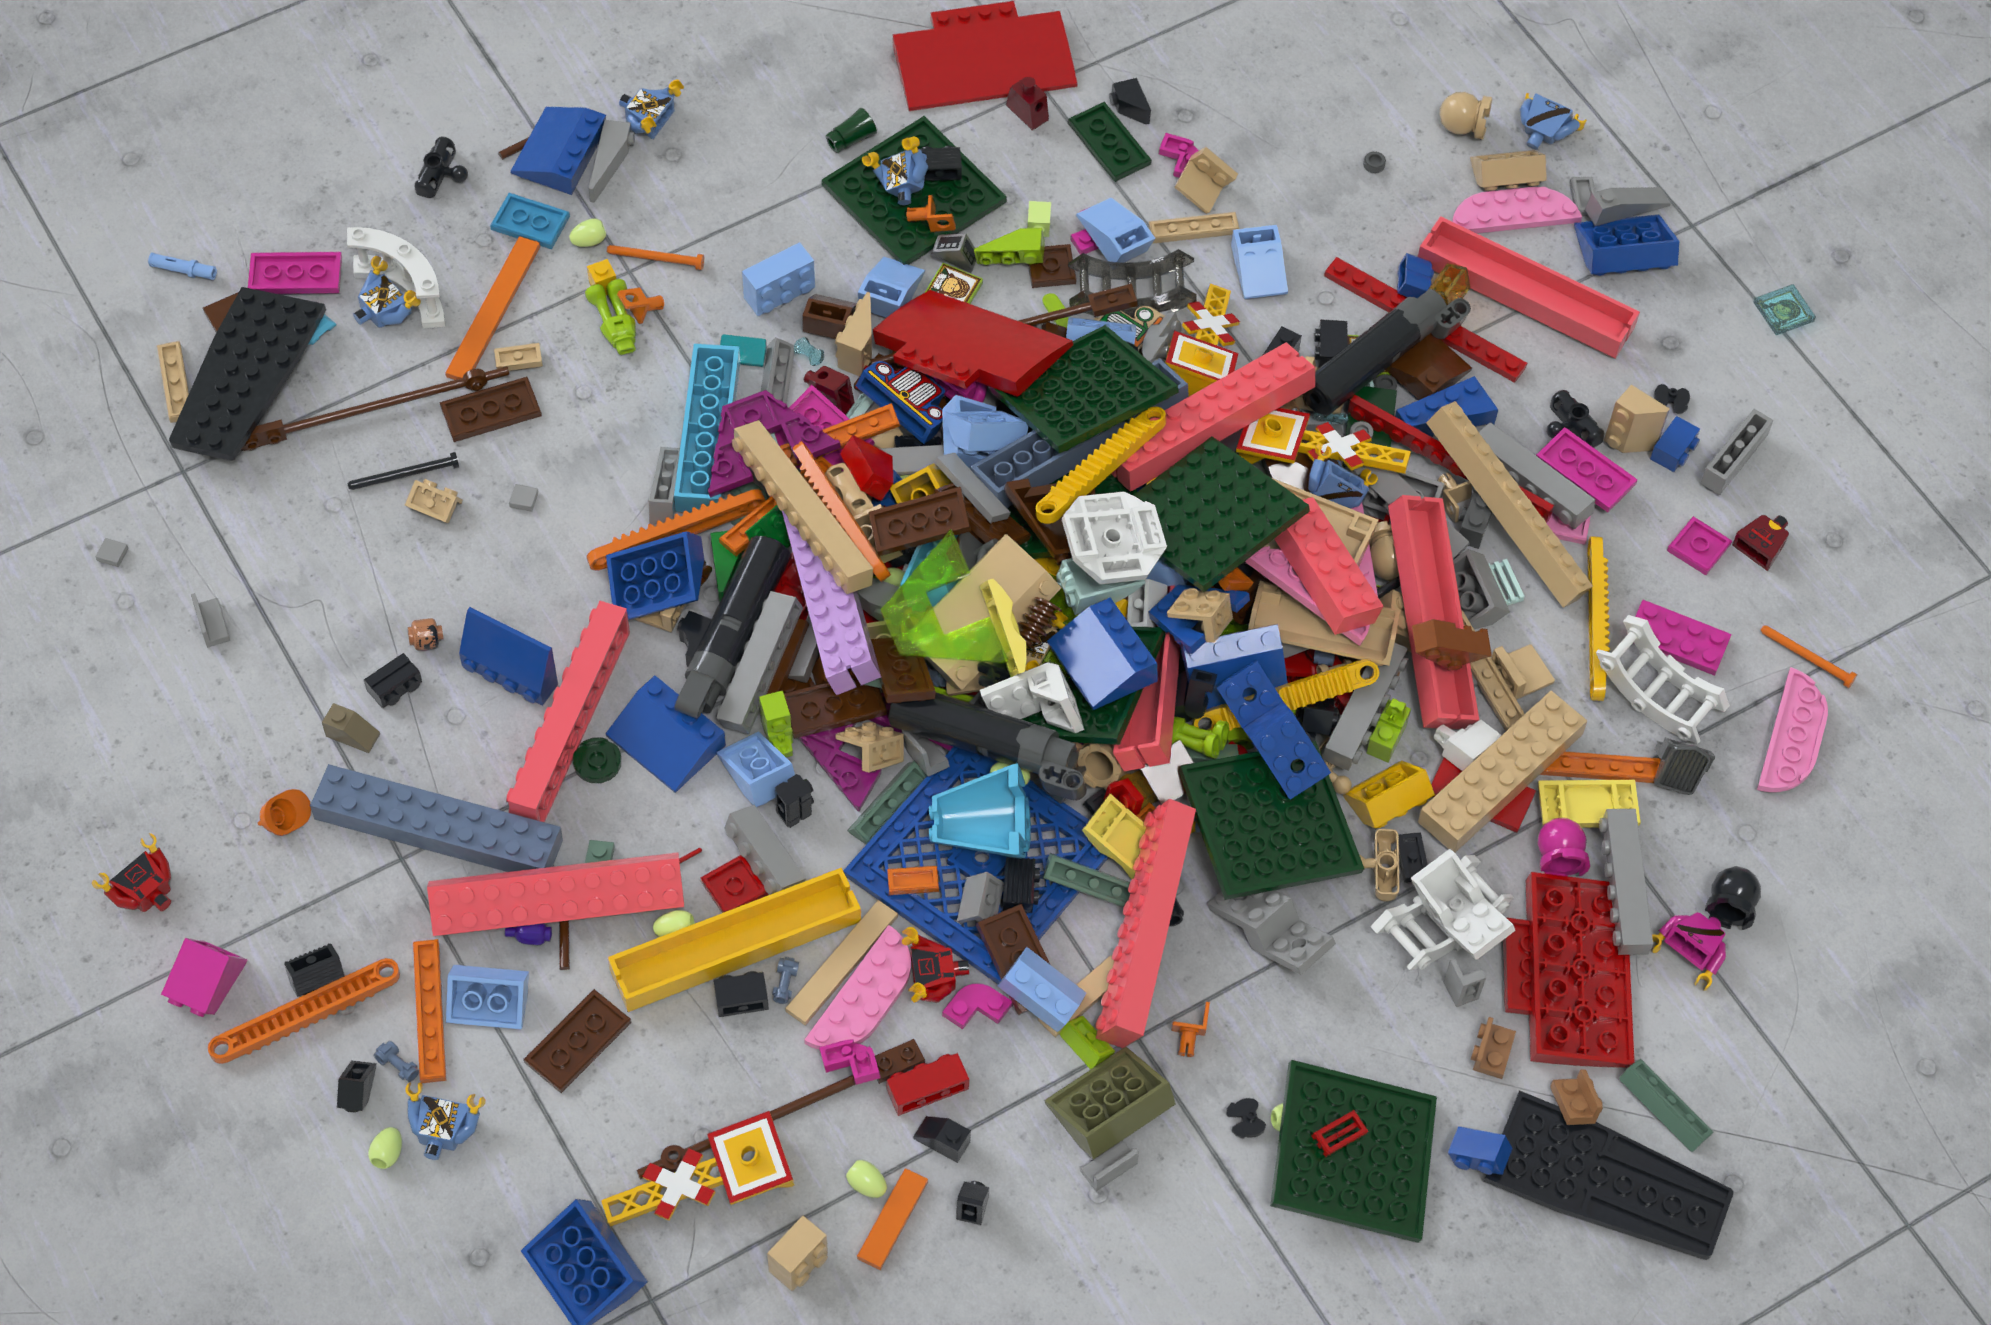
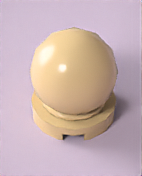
(1464, 113)
(1383, 552)
(1100, 765)

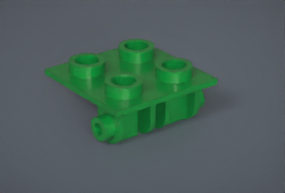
(772, 526)

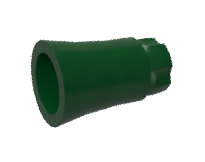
(851, 131)

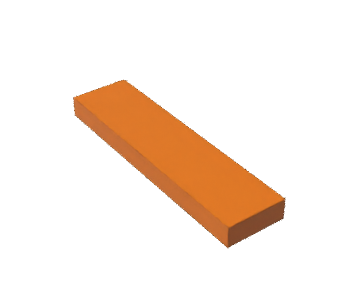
(892, 1219)

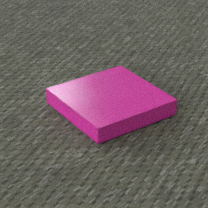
(1699, 545)

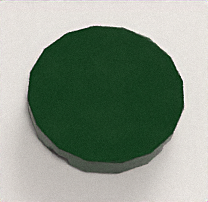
(597, 760)

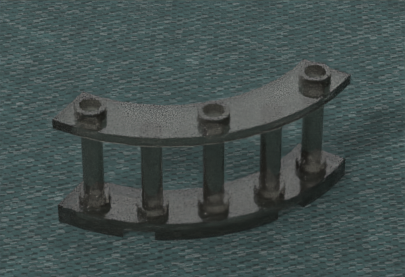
(1173, 299)

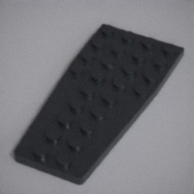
(244, 371)
(1609, 1180)

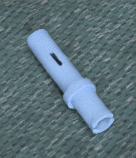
(192, 268)

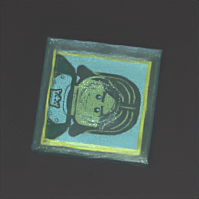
(1784, 309)

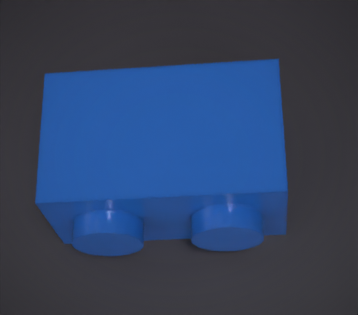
(1675, 444)
(1480, 1150)

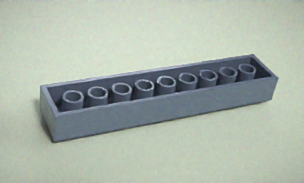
(1040, 463)
(434, 821)

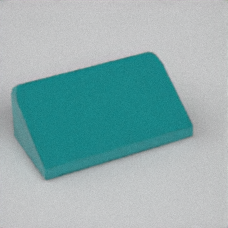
(751, 349)

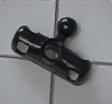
(441, 160)
(1575, 418)

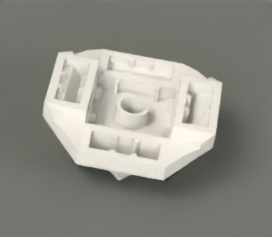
(1124, 520)

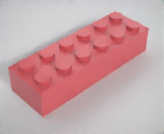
(1329, 572)

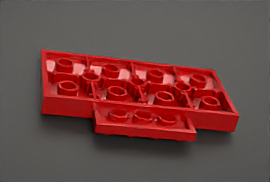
(981, 54)
(968, 343)
(1570, 974)

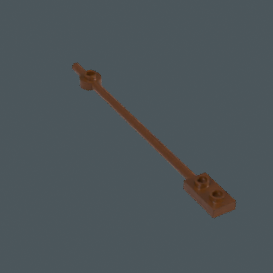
(1099, 303)
(275, 431)
(897, 1059)

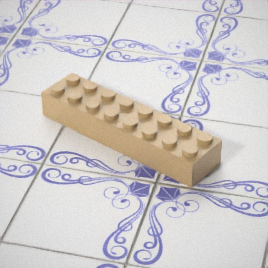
(1502, 771)

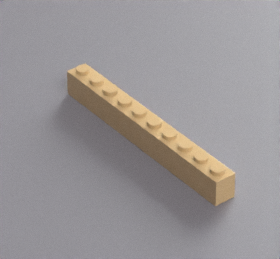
(1509, 504)
(803, 507)

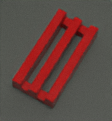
(1323, 1143)

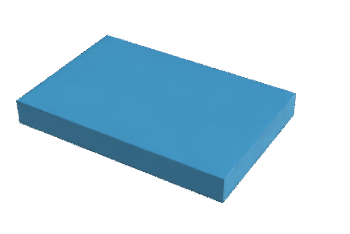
(530, 220)

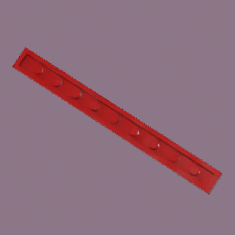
(1460, 339)
(1423, 444)

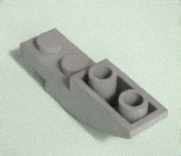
(1159, 337)

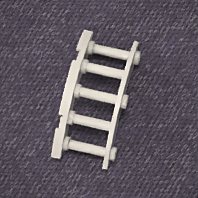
(407, 270)
(1669, 670)
(1405, 916)

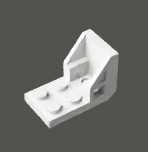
(1036, 691)
(1459, 905)

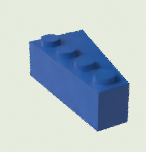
(1467, 394)

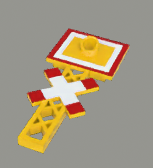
(1199, 358)
(1262, 441)
(740, 1177)

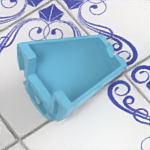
(984, 814)

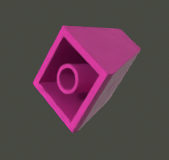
(202, 976)

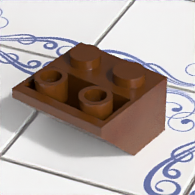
(826, 315)

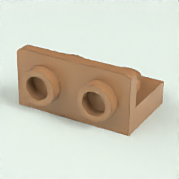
(1494, 1049)
(1577, 1099)

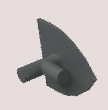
(973, 549)

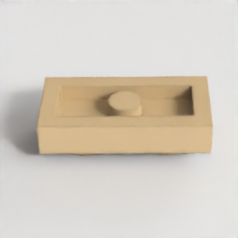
(518, 357)

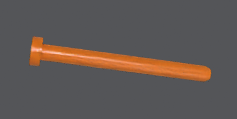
(697, 261)
(1810, 656)

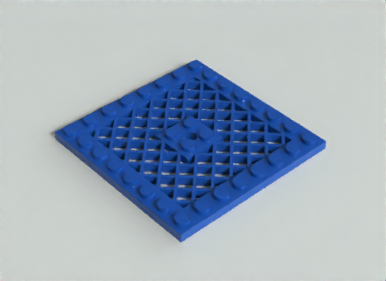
(867, 865)

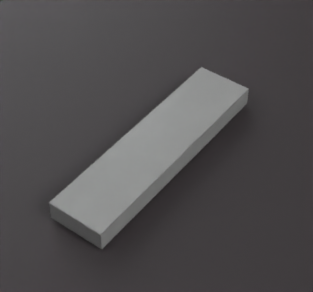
(972, 487)

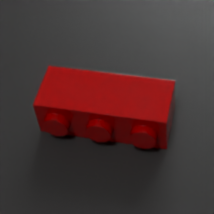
(927, 1083)

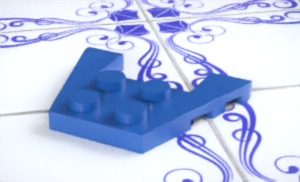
(1182, 628)

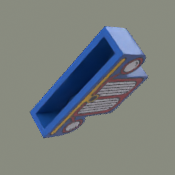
(911, 394)

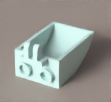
(1084, 591)

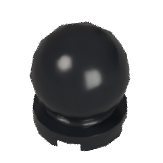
(1734, 897)

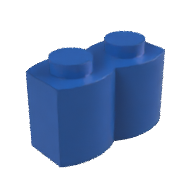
(1414, 276)

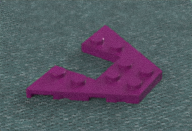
(729, 467)
(844, 768)

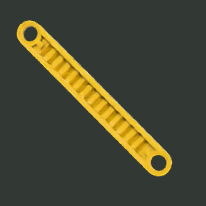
(1100, 464)
(1598, 615)
(1306, 690)

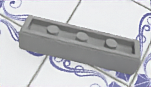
(778, 368)
(912, 459)
(806, 656)

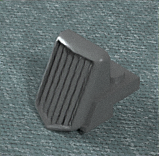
(1681, 765)

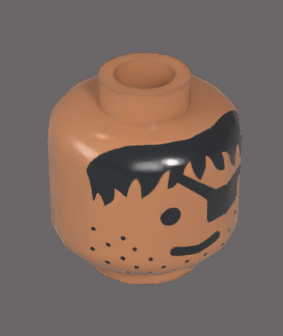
(425, 634)

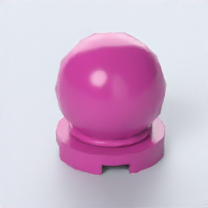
(1563, 848)

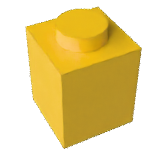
(601, 273)

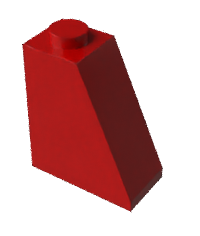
(869, 467)

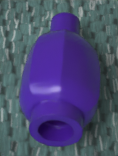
(530, 934)

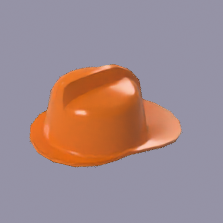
(285, 812)

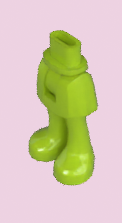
(619, 329)
(1201, 740)

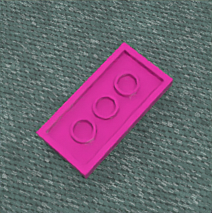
(295, 272)
(821, 411)
(1587, 469)
(1685, 638)

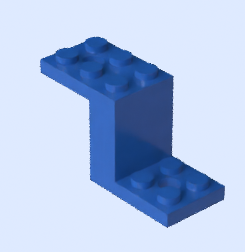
(1273, 729)

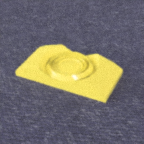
(1005, 625)
(1585, 799)
(1116, 833)

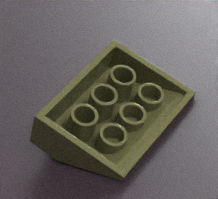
(1111, 1102)

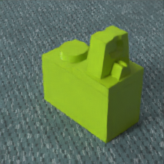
(777, 722)
(1389, 730)

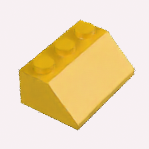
(1390, 794)

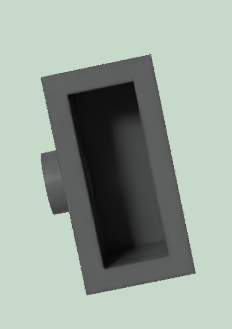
(1475, 520)

